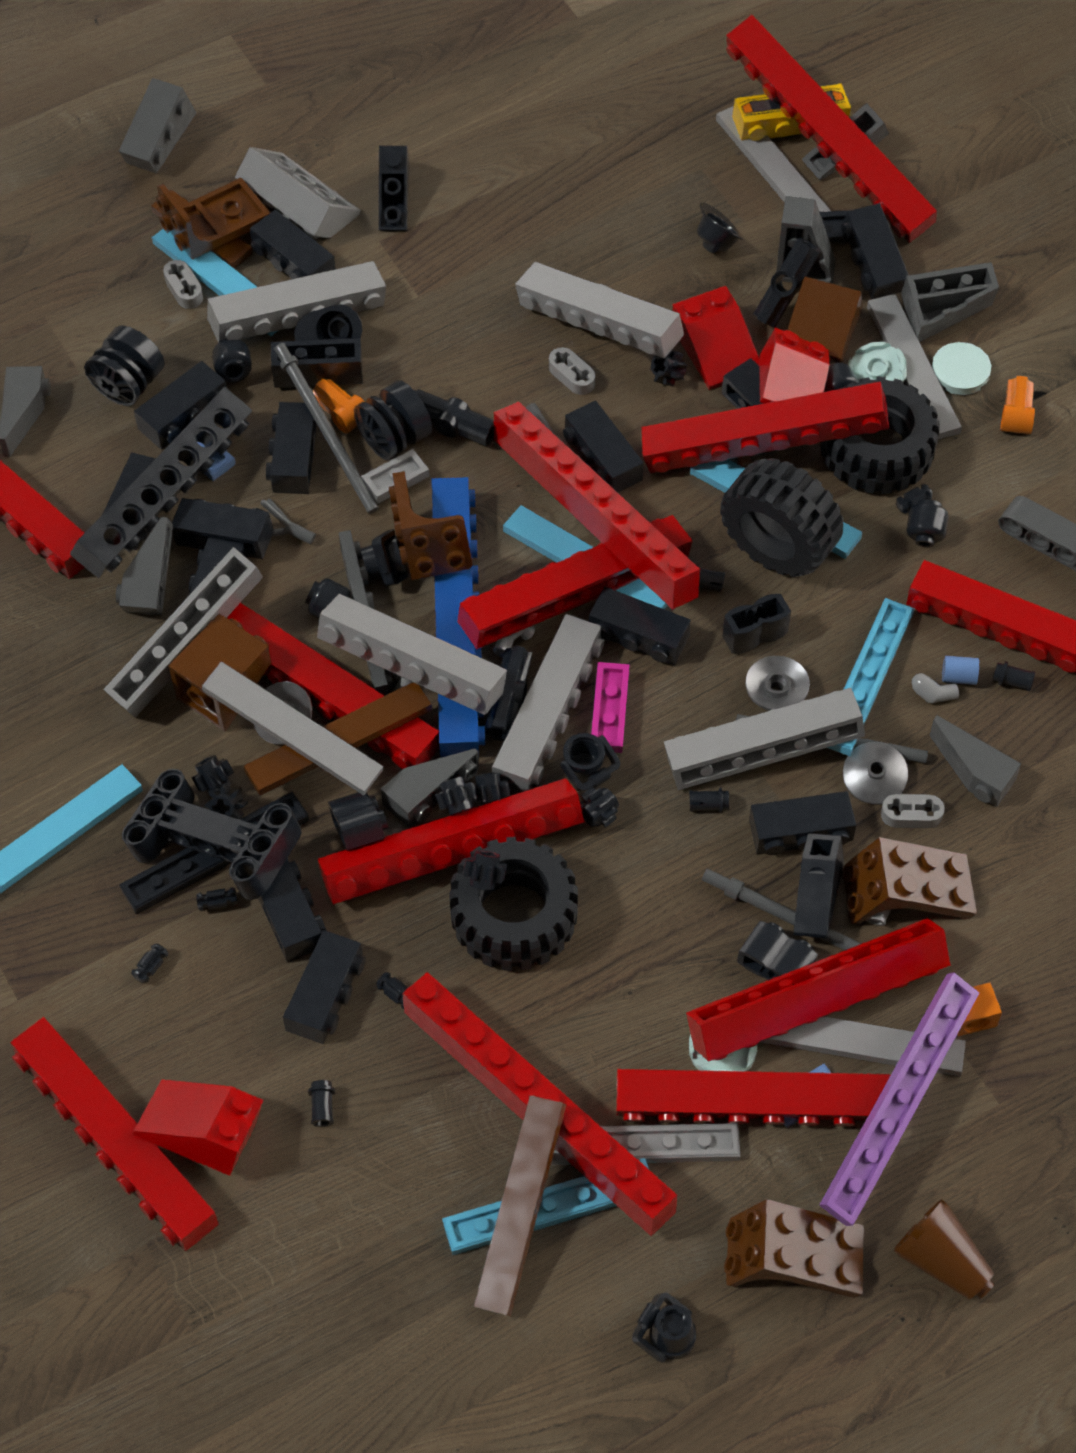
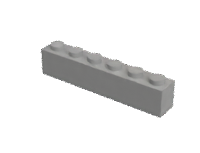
(286, 302)
(600, 309)
(411, 654)
(149, 668)
(548, 703)
(764, 738)

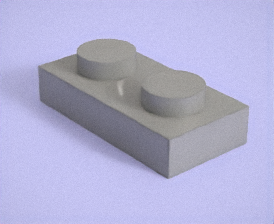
(382, 477)

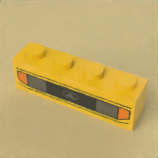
(762, 117)

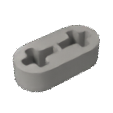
(178, 286)
(568, 373)
(912, 811)

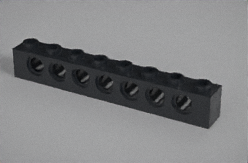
(100, 556)

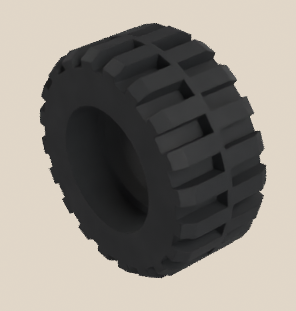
(893, 465)
(781, 517)
(521, 941)

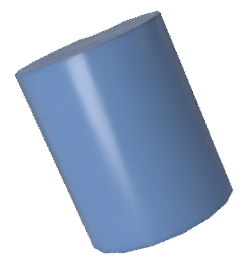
(960, 670)

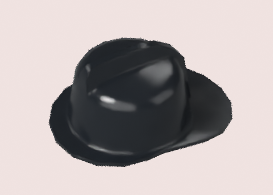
(716, 230)
(329, 323)

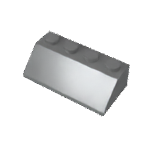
(296, 193)

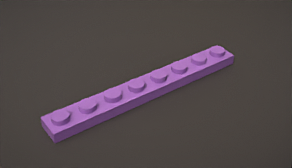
(899, 1100)

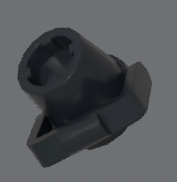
(384, 559)
(583, 760)
(670, 1331)

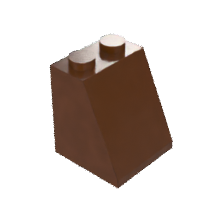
(827, 316)
(218, 642)

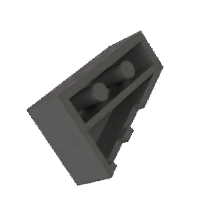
(157, 125)
(804, 221)
(947, 297)

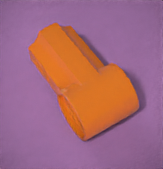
(337, 404)
(1018, 410)

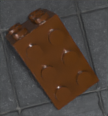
(210, 218)
(427, 544)
(907, 876)
(795, 1247)

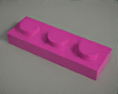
(611, 703)

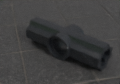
(796, 267)
(455, 417)
(504, 711)

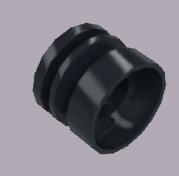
(124, 365)
(393, 420)

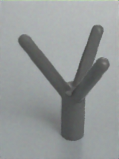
(290, 527)

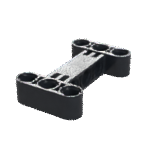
(253, 849)

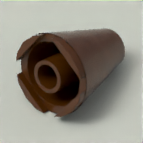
(946, 1252)

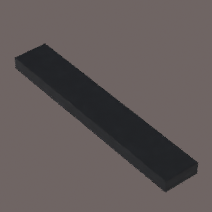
(189, 865)

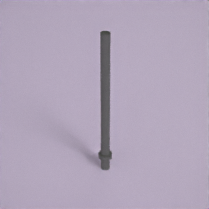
(289, 364)

